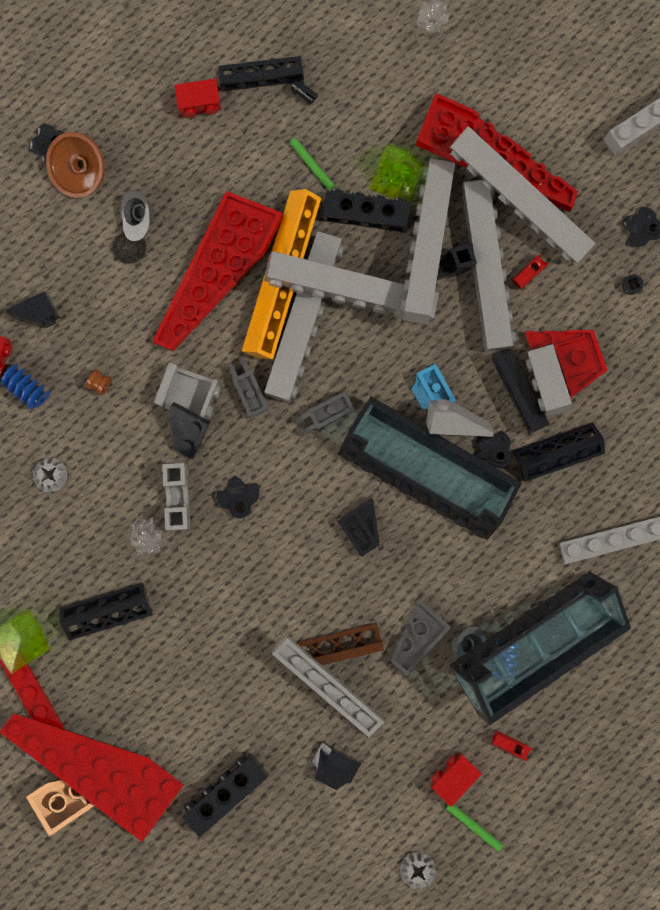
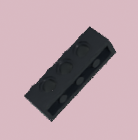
(356, 217)
(201, 821)

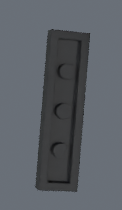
(260, 77)
(519, 391)
(562, 454)
(103, 608)

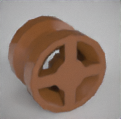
(98, 382)

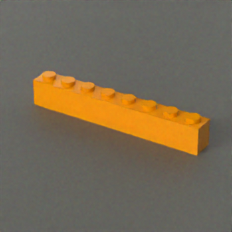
(272, 301)

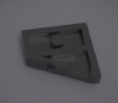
(187, 430)
(361, 527)

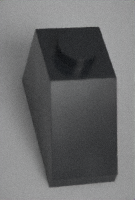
(36, 311)

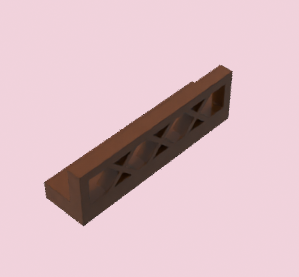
(354, 651)

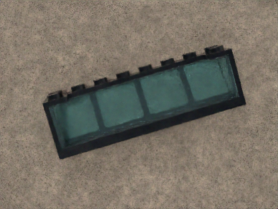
(429, 468)
(541, 646)

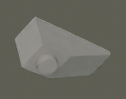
(451, 419)

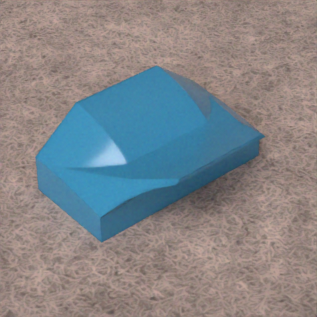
(431, 386)

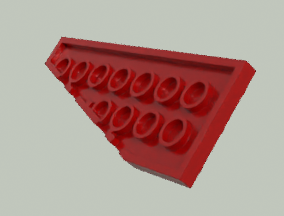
(448, 119)
(228, 250)
(115, 780)

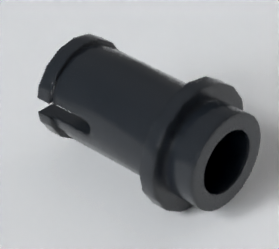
(303, 91)

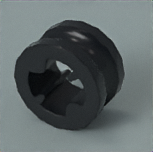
(626, 286)

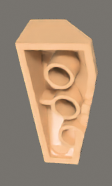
(57, 805)

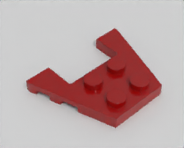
(577, 355)

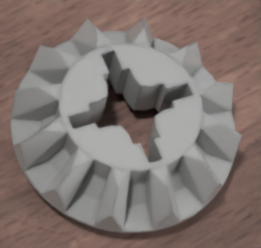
(59, 475)
(418, 859)

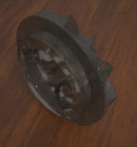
(125, 256)

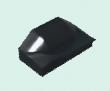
(334, 766)

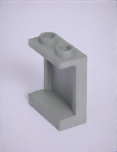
(187, 390)

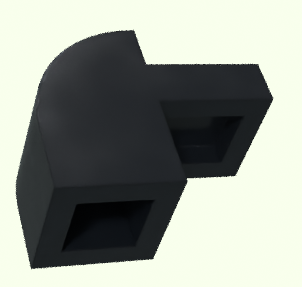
(456, 262)

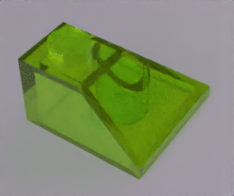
(396, 173)
(21, 641)

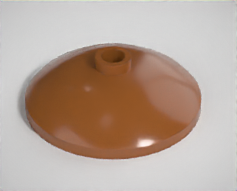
(65, 167)

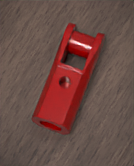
(528, 273)
(509, 744)

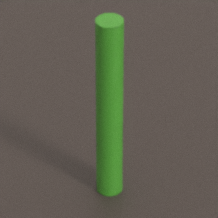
(312, 164)
(475, 827)

